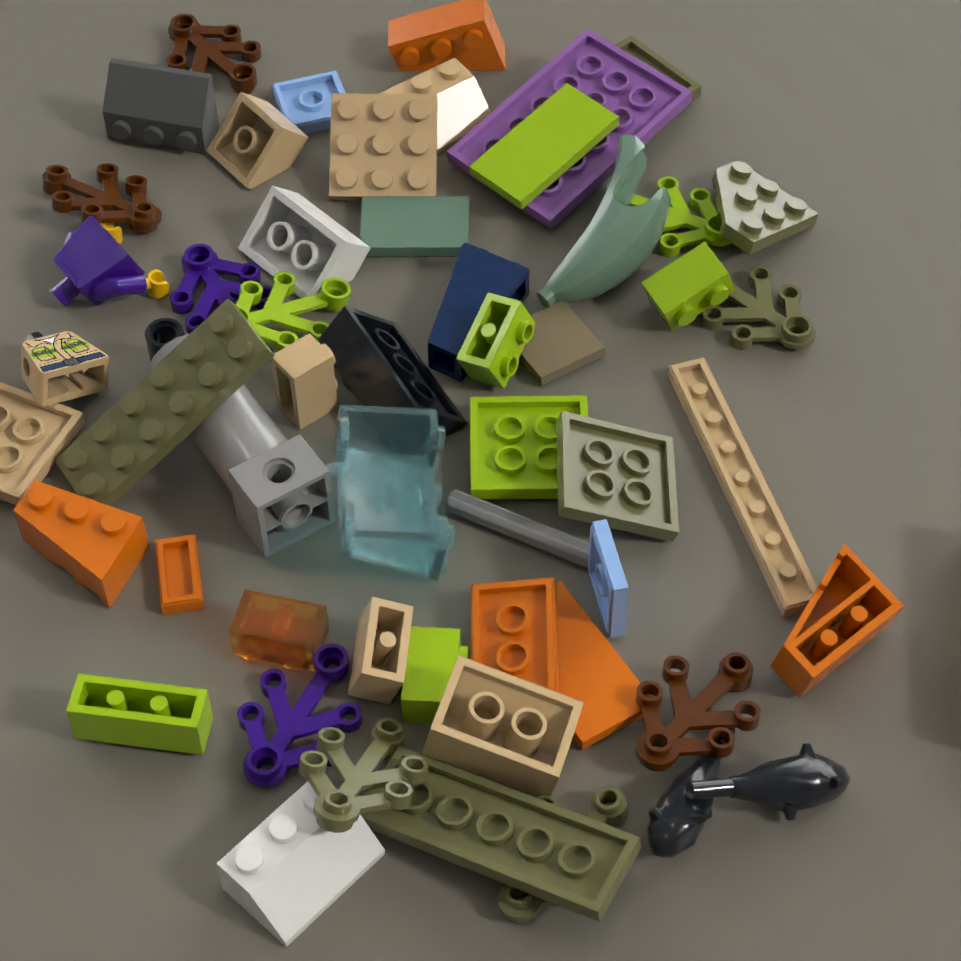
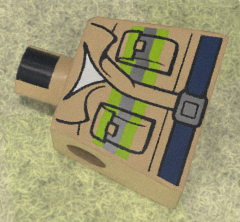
(62, 367)

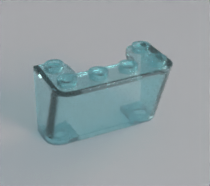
(390, 489)

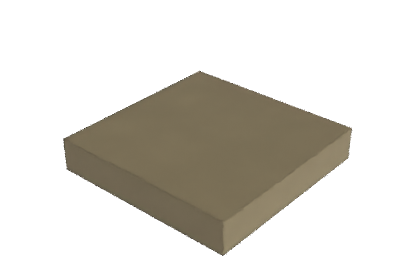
(559, 344)

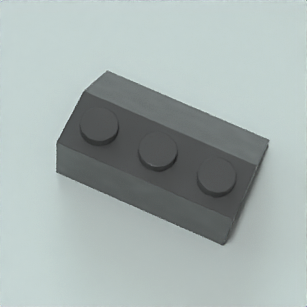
(160, 106)

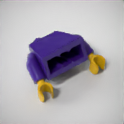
(101, 267)

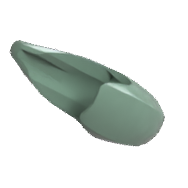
(617, 236)

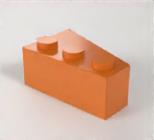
(447, 32)
(83, 537)
(836, 623)

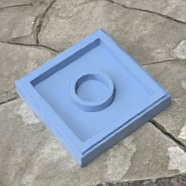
(308, 100)
(607, 578)

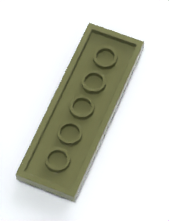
(165, 406)
(510, 837)

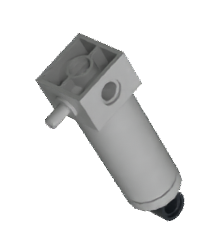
(275, 482)

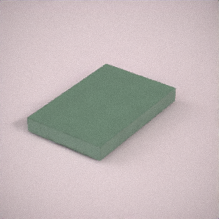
(414, 225)

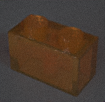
(278, 630)

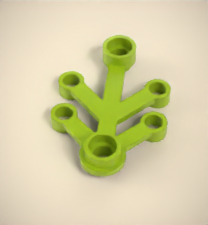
(679, 216)
(333, 297)

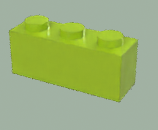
(140, 714)

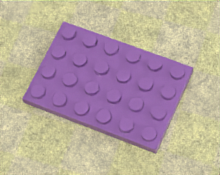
(610, 77)

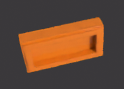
(179, 574)

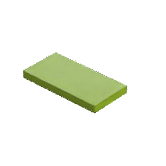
(544, 146)

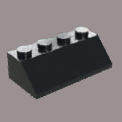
(385, 367)

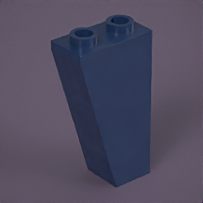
(471, 279)

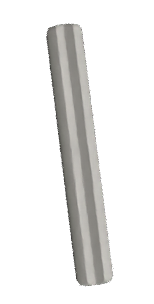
(518, 527)

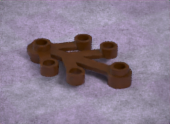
(186, 30)
(141, 215)
(733, 675)

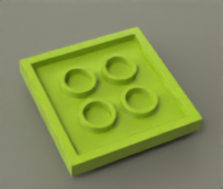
(517, 444)

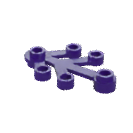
(202, 263)
(295, 722)

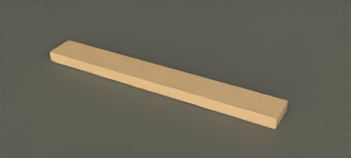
(743, 486)

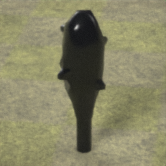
(780, 784)
(677, 819)

